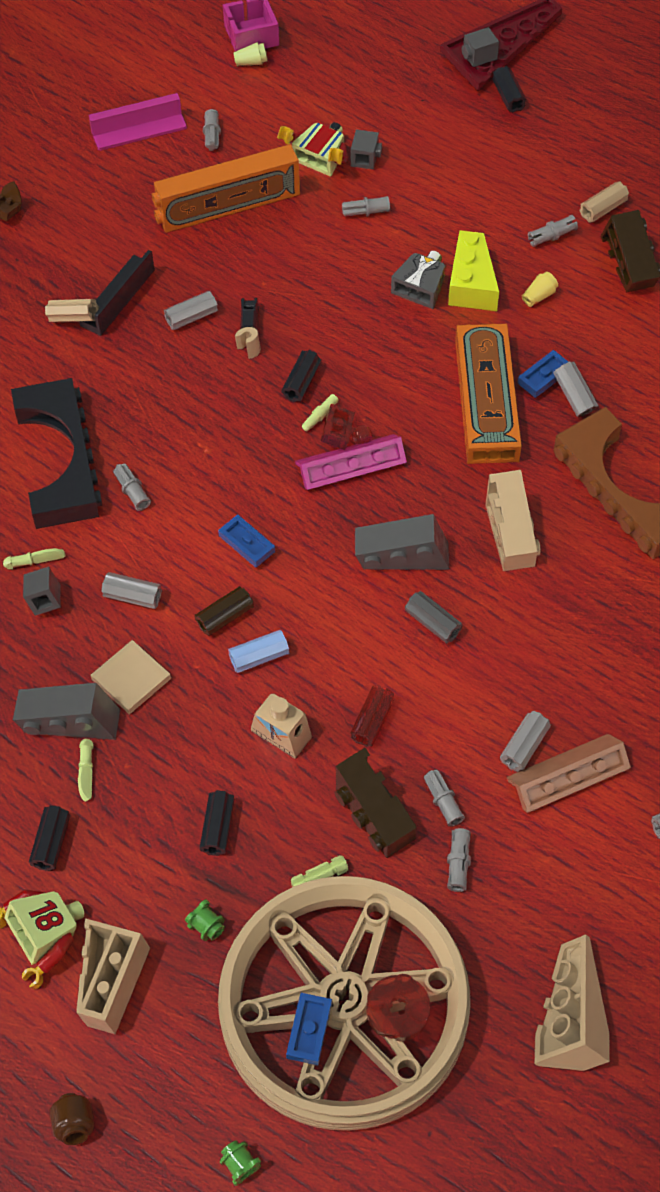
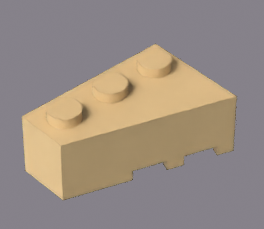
(108, 974)

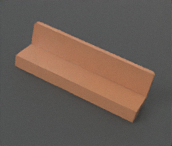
(570, 772)

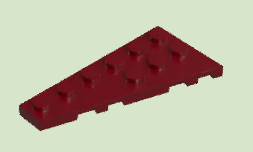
(514, 34)

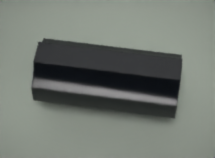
(509, 89)
(301, 376)
(217, 823)
(49, 838)

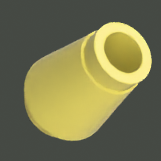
(541, 288)

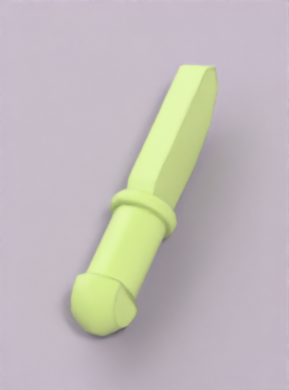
(35, 557)
(85, 769)

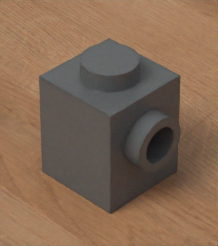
(480, 47)
(365, 149)
(41, 591)

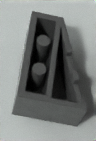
(403, 545)
(67, 711)

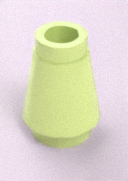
(251, 55)

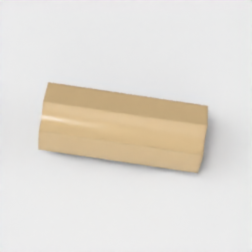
(604, 201)
(71, 310)

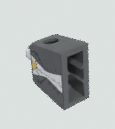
(420, 279)

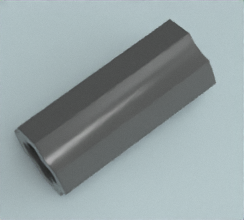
(433, 617)

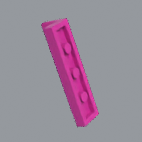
(137, 122)
(352, 461)

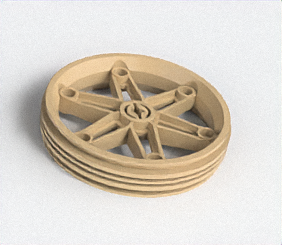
(281, 912)

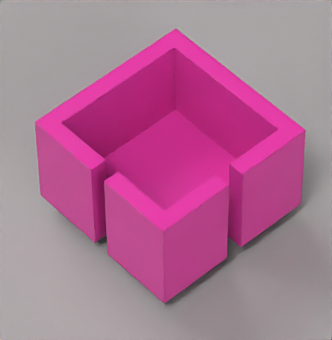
(259, 27)

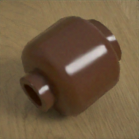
(71, 1119)

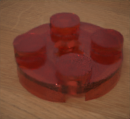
(393, 1025)

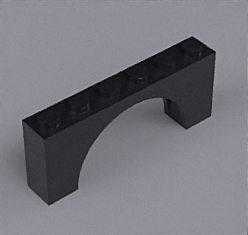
(72, 494)

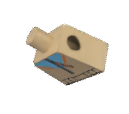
(277, 723)

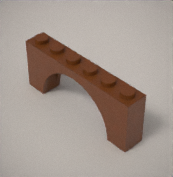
(582, 451)

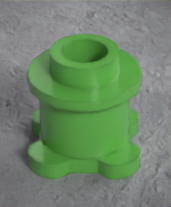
(206, 921)
(239, 1161)

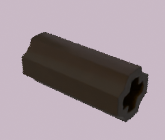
(224, 610)

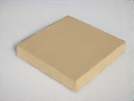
(130, 677)

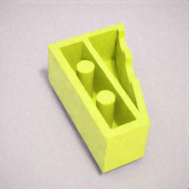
(473, 275)

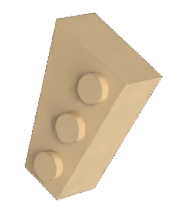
(511, 520)

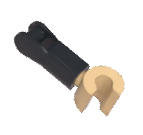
(248, 333)

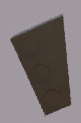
(632, 250)
(373, 805)

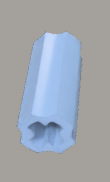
(258, 651)

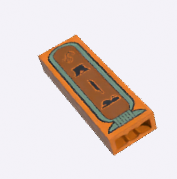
(226, 188)
(487, 394)

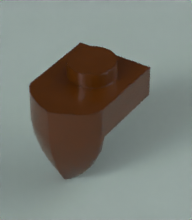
(10, 201)

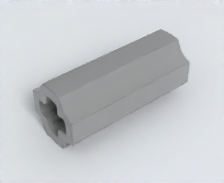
(190, 310)
(575, 389)
(131, 590)
(525, 741)

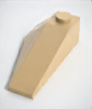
(575, 1021)

